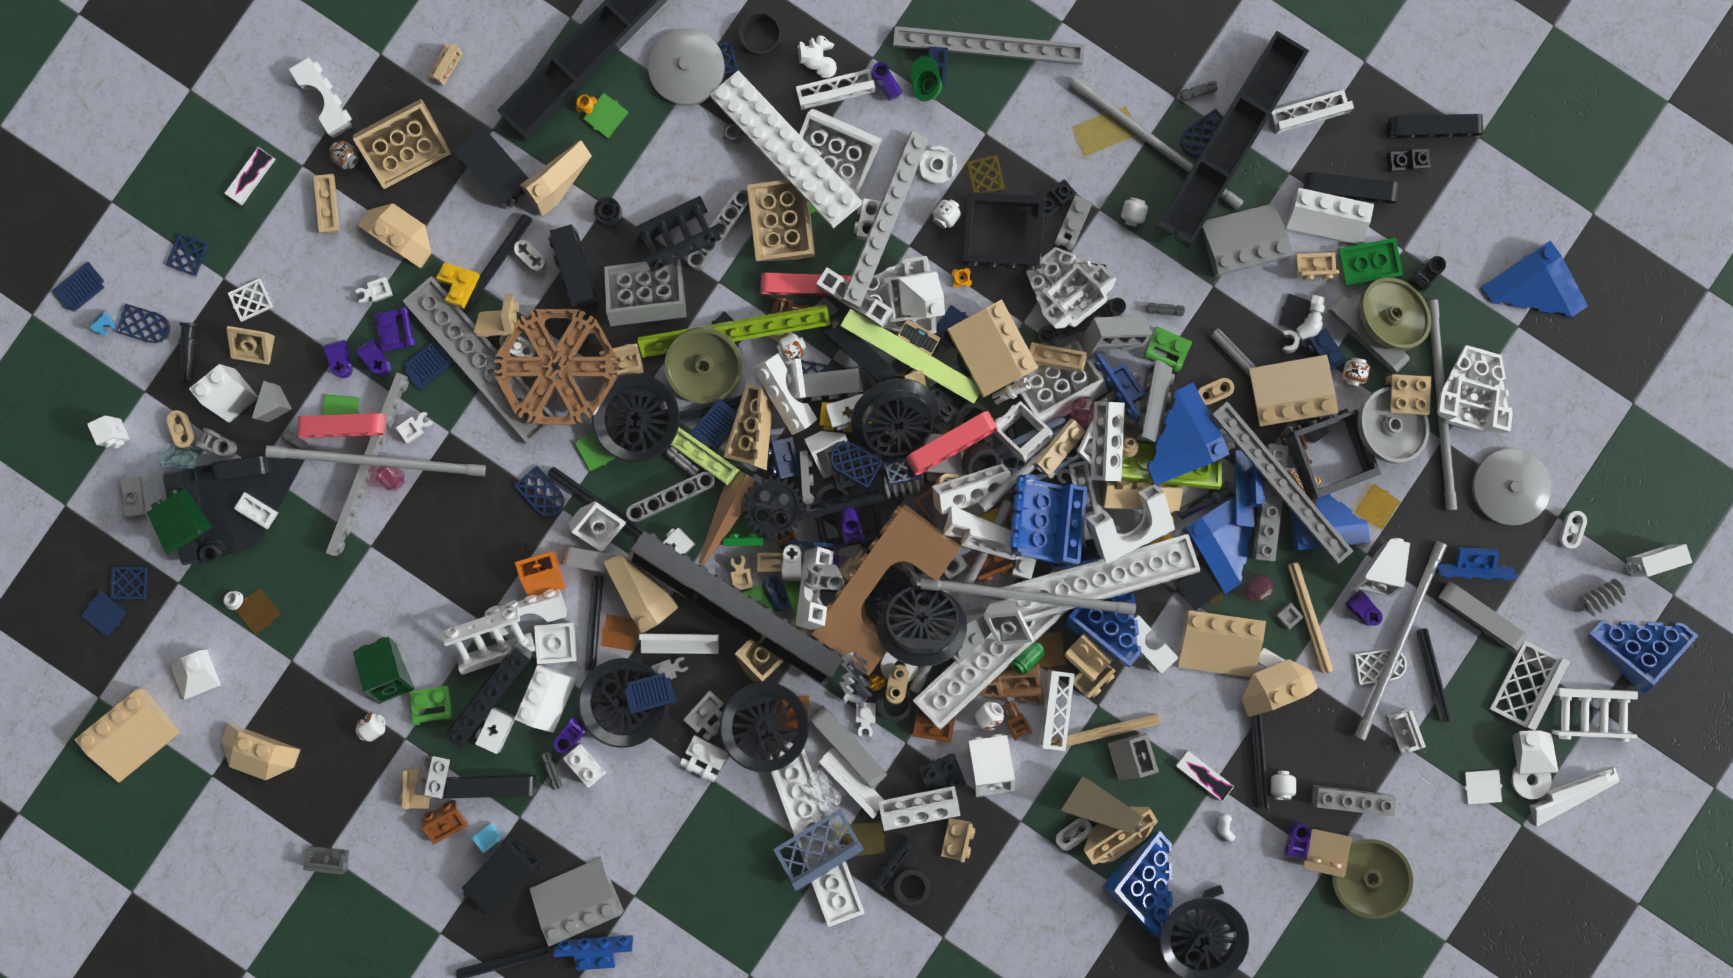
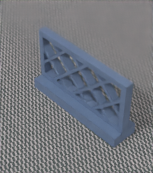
(1056, 426)
(826, 865)

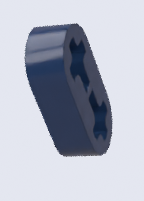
(775, 593)

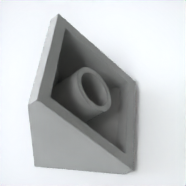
(270, 403)

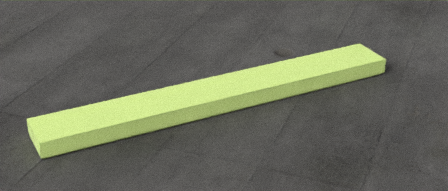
(911, 355)

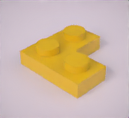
(461, 282)

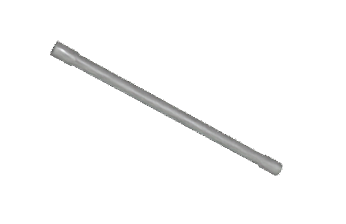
(1083, 89)
(283, 452)
(1449, 494)
(990, 500)
(1002, 515)
(1118, 607)
(1366, 722)

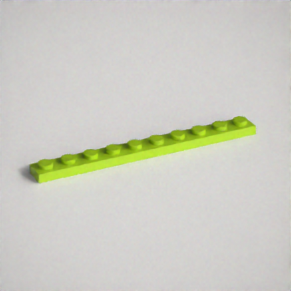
(746, 328)

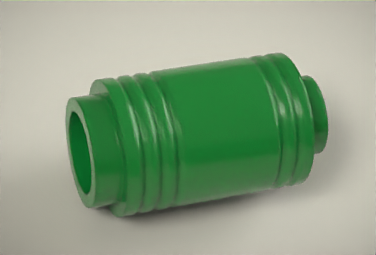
(1028, 658)

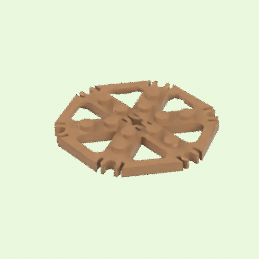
(542, 366)

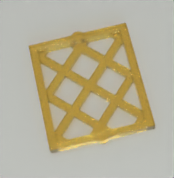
(999, 173)

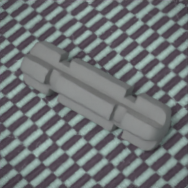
(682, 461)

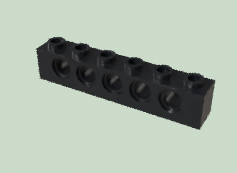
(488, 694)

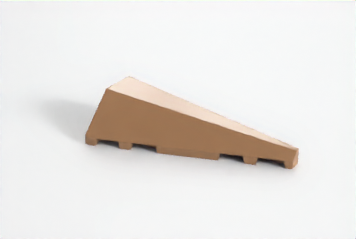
(726, 513)
(1014, 685)

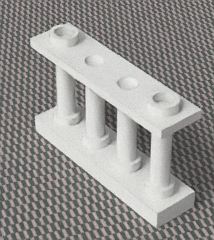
(487, 655)
(1604, 697)

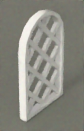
(1364, 661)

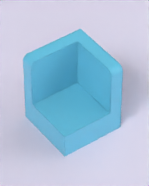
(487, 837)

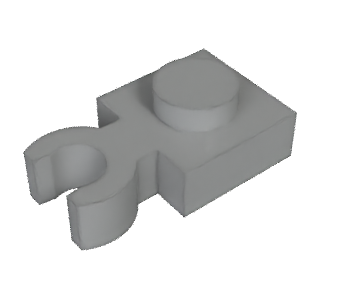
(669, 668)

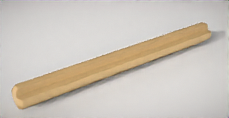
(1310, 617)
(1108, 730)

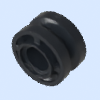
(601, 205)

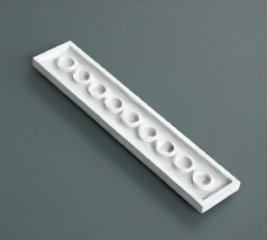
(786, 149)
(1105, 580)
(964, 681)
(835, 888)

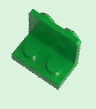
(743, 535)

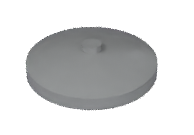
(686, 67)
(1391, 435)
(1511, 487)

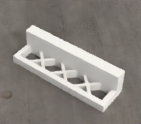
(836, 93)
(1311, 116)
(679, 643)
(1049, 710)
(851, 781)

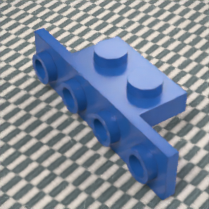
(1124, 385)
(1248, 490)
(1477, 563)
(594, 952)

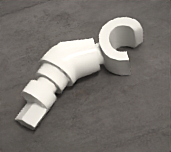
(1310, 327)

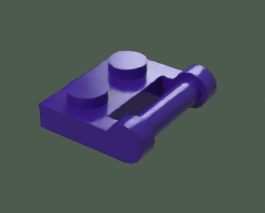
(389, 330)

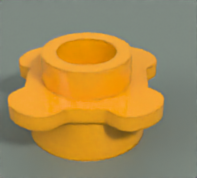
(585, 103)
(957, 274)
(876, 682)

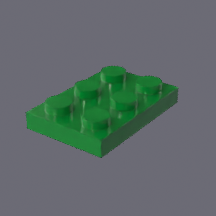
(1370, 262)

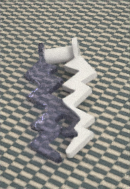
(862, 693)

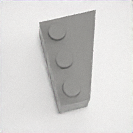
(1115, 333)
(836, 383)
(976, 632)

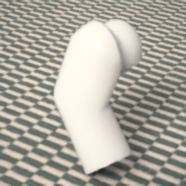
(1223, 827)

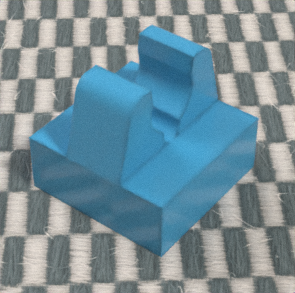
(102, 319)

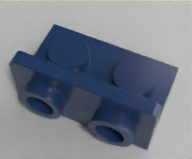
(1325, 345)
(783, 459)

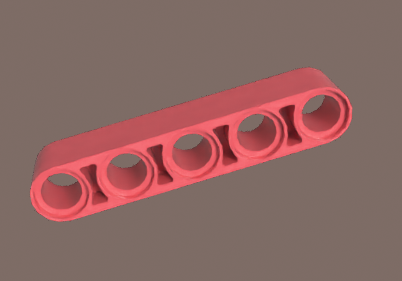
(792, 284)
(341, 425)
(951, 443)

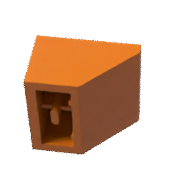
(541, 573)

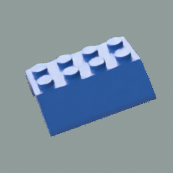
(1048, 520)

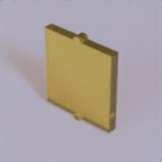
(1377, 506)

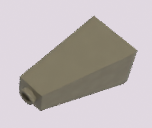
(1100, 806)

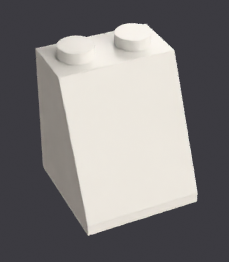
(224, 392)
(1386, 569)
(991, 765)

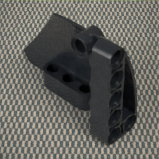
(217, 491)

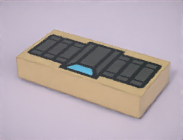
(919, 337)

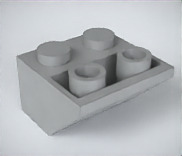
(1133, 757)

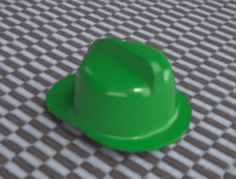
(925, 79)

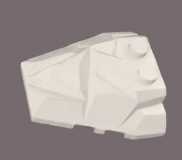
(1069, 287)
(886, 290)
(1476, 393)

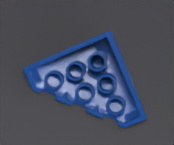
(1538, 282)
(1188, 439)
(1339, 516)
(1221, 544)
(1109, 630)
(1643, 651)
(1142, 884)

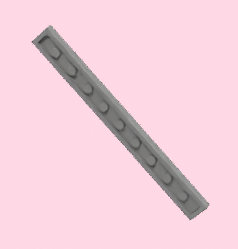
(990, 45)
(884, 220)
(365, 471)
(1282, 482)

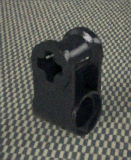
(1426, 275)

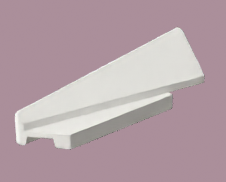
(979, 533)
(1571, 794)

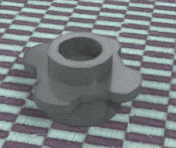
(734, 138)

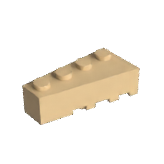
(751, 429)
(1125, 494)

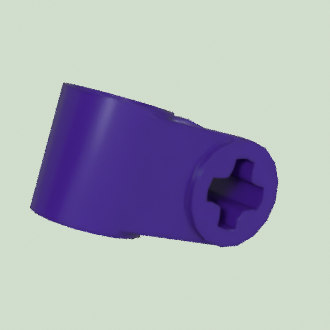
(338, 355)
(372, 356)
(850, 526)
(1362, 606)
(571, 734)
(1297, 845)

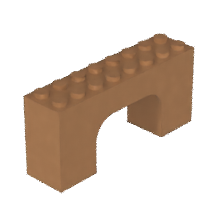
(906, 539)

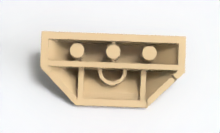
(398, 232)
(1277, 687)
(257, 753)
(1110, 843)

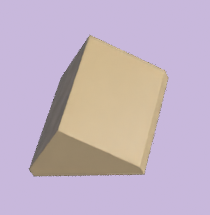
(250, 345)

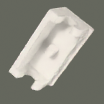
(1406, 731)

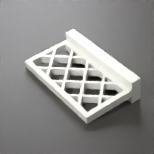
(1546, 690)

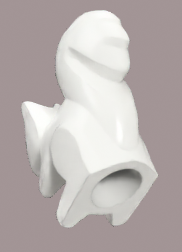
(813, 57)

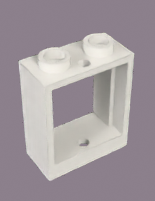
(1033, 446)
(1658, 560)

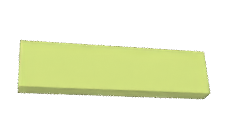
(704, 457)

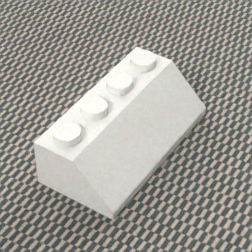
(1329, 216)

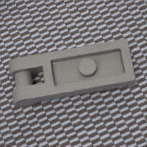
(1073, 222)
(806, 478)

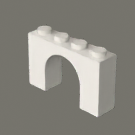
(1154, 524)

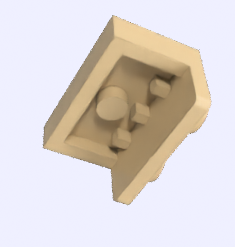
(1316, 265)
(628, 360)
(1092, 688)

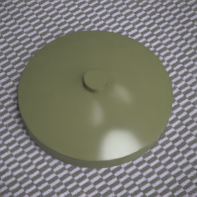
(1395, 314)
(703, 365)
(1375, 880)

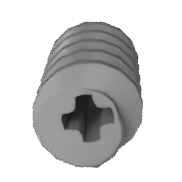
(910, 486)
(1602, 597)

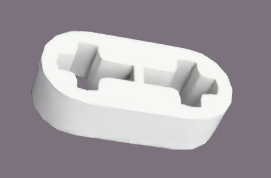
(533, 252)

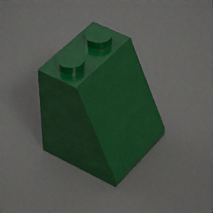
(177, 520)
(382, 670)

